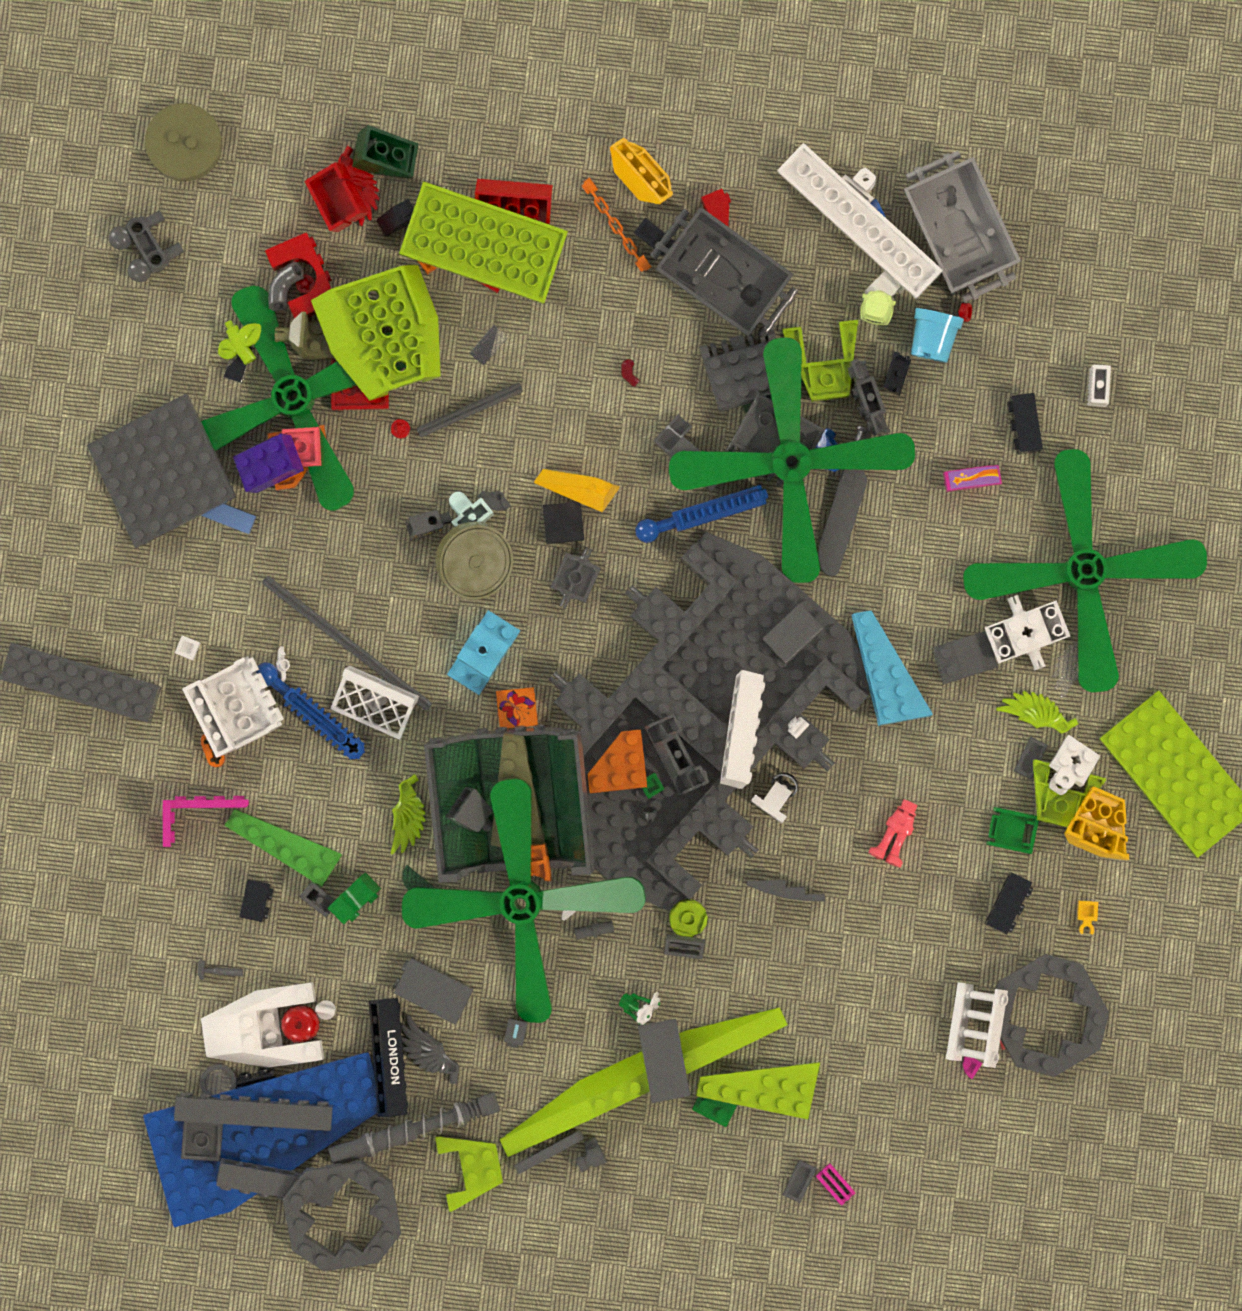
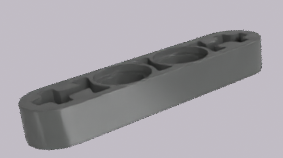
(549, 1151)

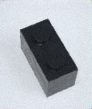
(256, 900)

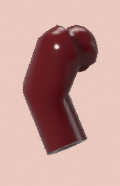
(627, 372)

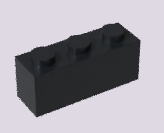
(1025, 423)
(1009, 903)

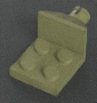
(305, 338)

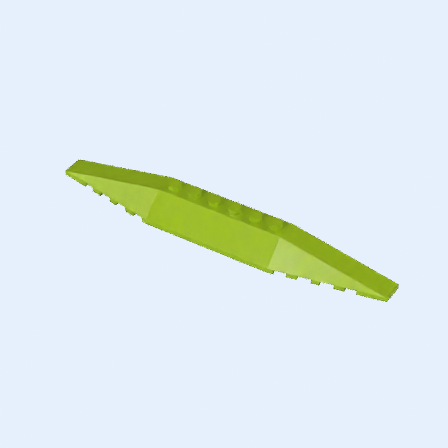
(629, 1080)

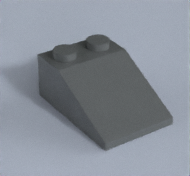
(964, 657)

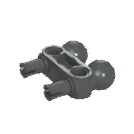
(122, 237)

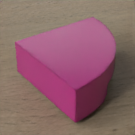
(971, 1066)

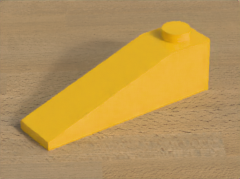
(584, 489)

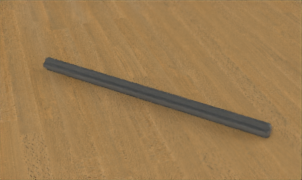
(343, 640)

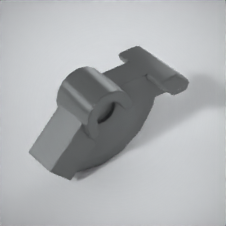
(495, 500)

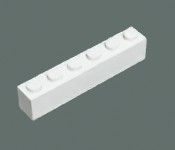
(742, 729)

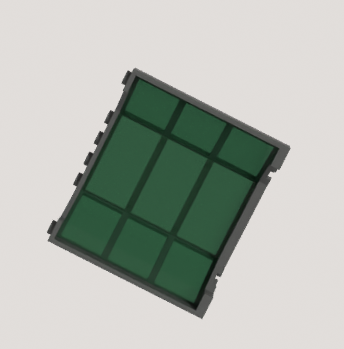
(474, 763)

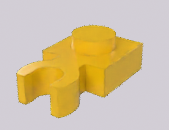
(1087, 912)

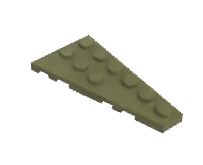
(515, 765)

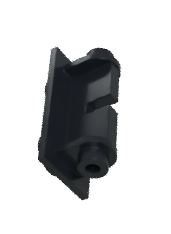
(247, 1078)

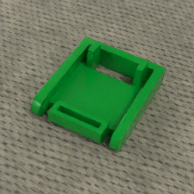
(1009, 829)

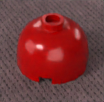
(300, 1024)

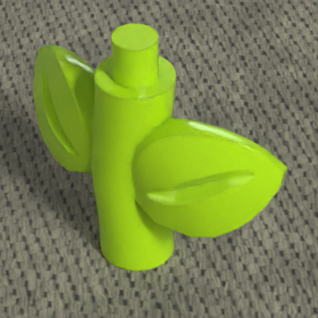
(239, 342)

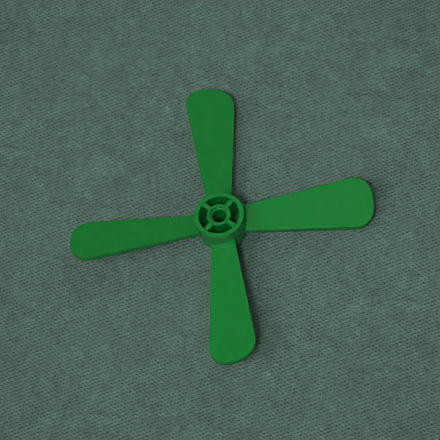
(707, 468)
(329, 479)
(1095, 653)
(513, 817)

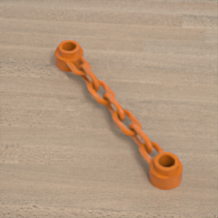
(590, 187)

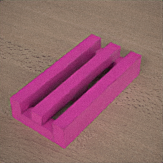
(846, 1196)

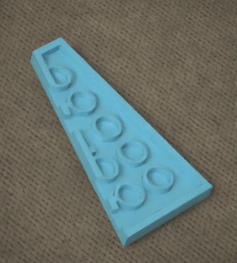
(890, 685)

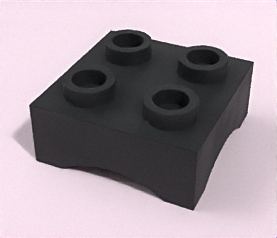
(563, 522)

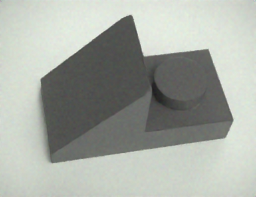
(317, 898)

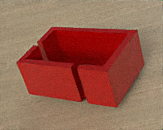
(336, 197)

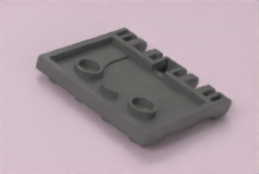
(739, 373)
(760, 432)

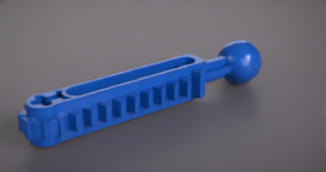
(699, 514)
(311, 712)

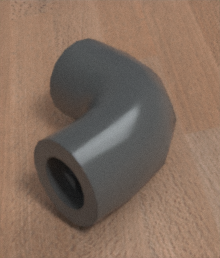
(280, 285)

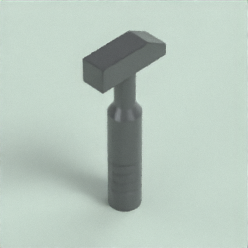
(218, 971)

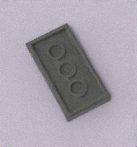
(664, 1060)

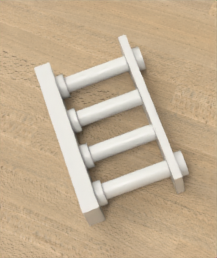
(960, 1021)

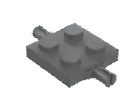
(575, 577)

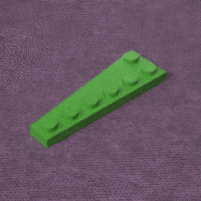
(295, 851)

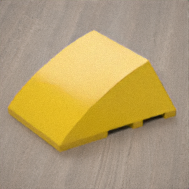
(1100, 825)

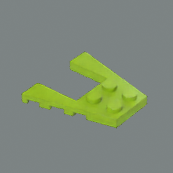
(828, 378)

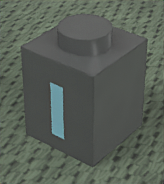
(515, 1032)

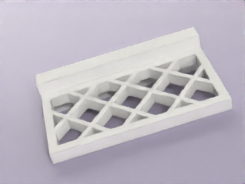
(376, 686)

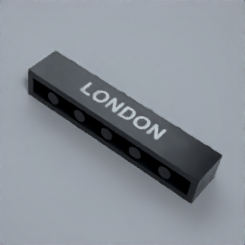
(388, 1057)

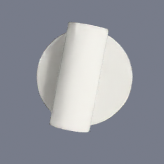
(797, 726)
(325, 1010)

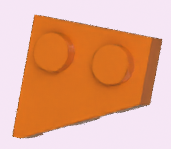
(540, 862)

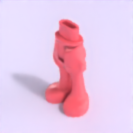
(900, 823)

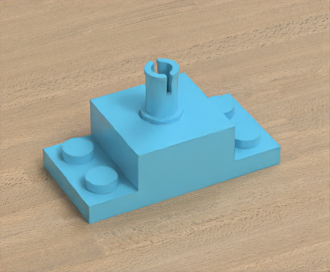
(483, 652)

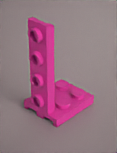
(198, 802)

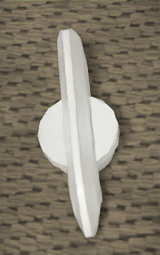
(282, 664)

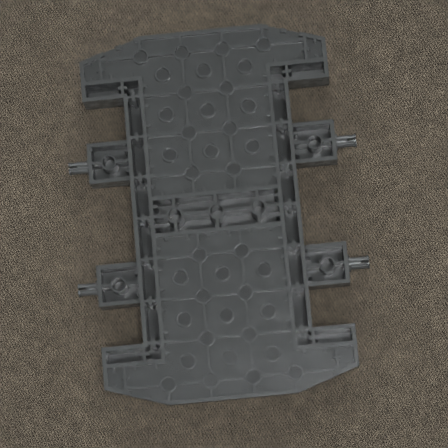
(694, 678)

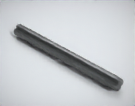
(469, 410)

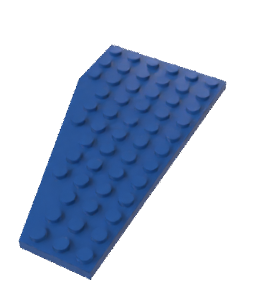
(192, 1183)

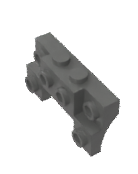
(868, 397)
(672, 439)
(674, 755)

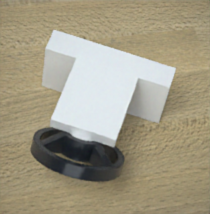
(776, 797)

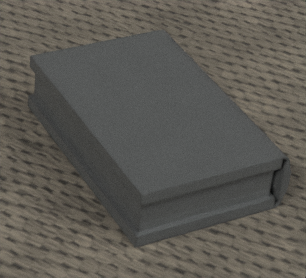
(792, 634)

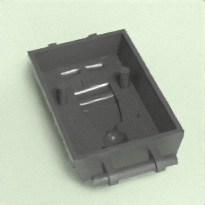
(724, 272)

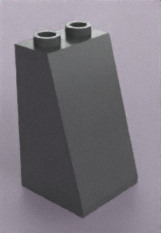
(432, 990)

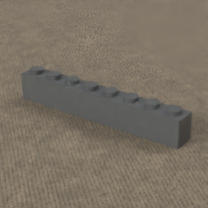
(253, 1112)

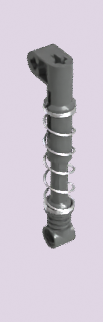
(408, 1131)

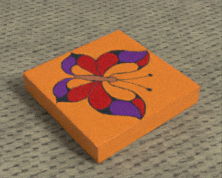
(517, 707)

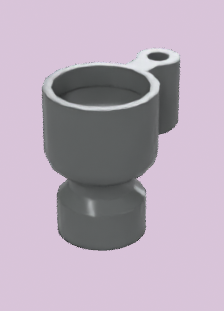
(594, 1155)

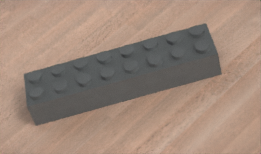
(80, 683)

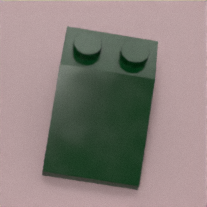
(384, 153)

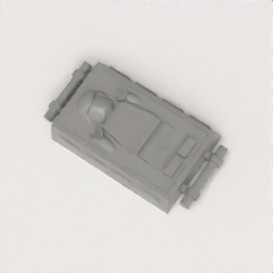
(962, 225)

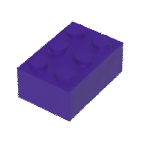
(268, 463)

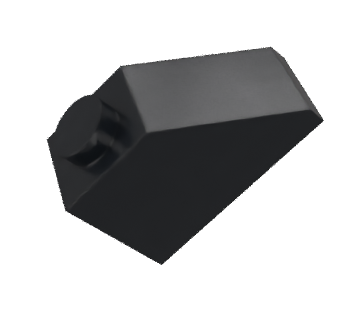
(396, 218)

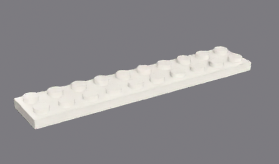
(859, 221)

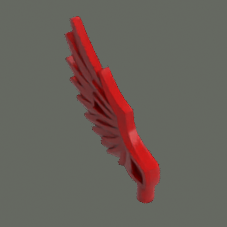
(363, 182)

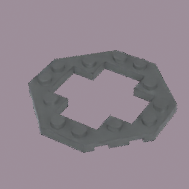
(1084, 994)
(335, 1177)

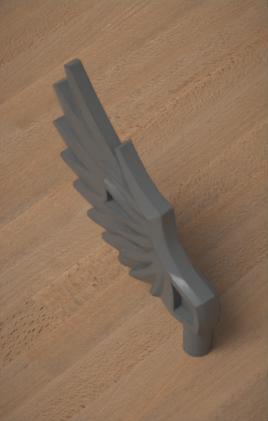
(428, 1051)

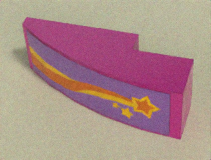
(972, 478)

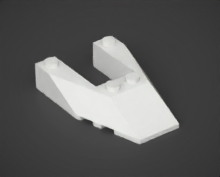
(251, 1029)

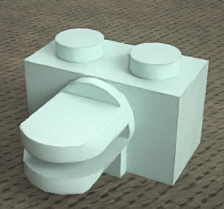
(467, 510)

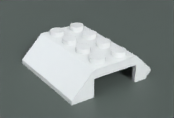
(233, 706)

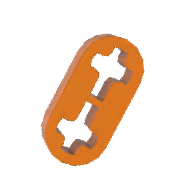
(209, 755)

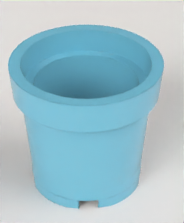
(934, 334)

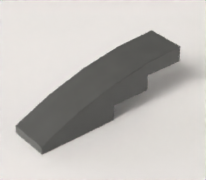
(779, 889)

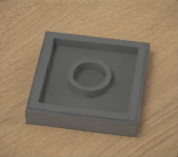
(202, 1141)

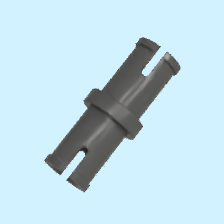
(594, 930)

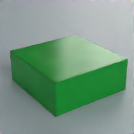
(653, 787)

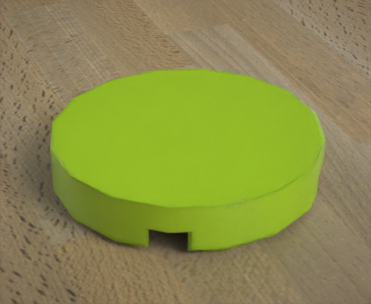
(688, 918)

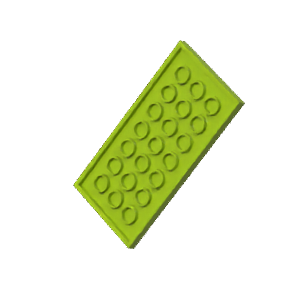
(483, 242)
(1176, 773)

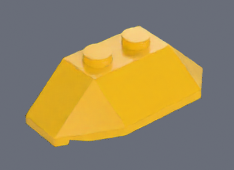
(640, 172)

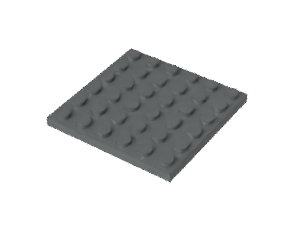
(161, 471)

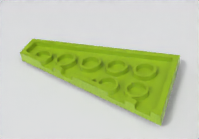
(774, 1089)

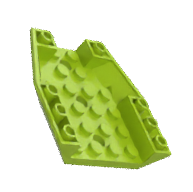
(355, 325)

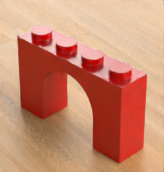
(301, 250)

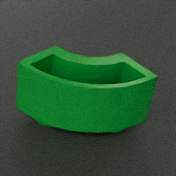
(355, 898)

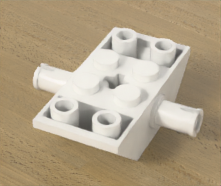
(1045, 628)

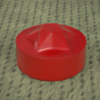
(305, 285)
(965, 311)
(400, 429)

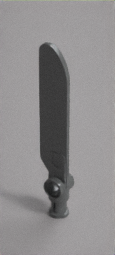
(842, 515)

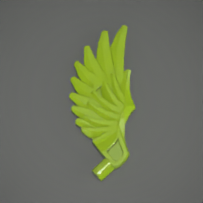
(1037, 712)
(407, 816)

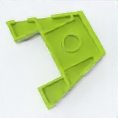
(1054, 807)
(479, 1168)

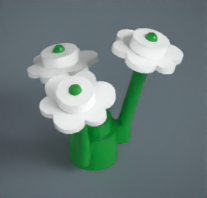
(630, 1005)

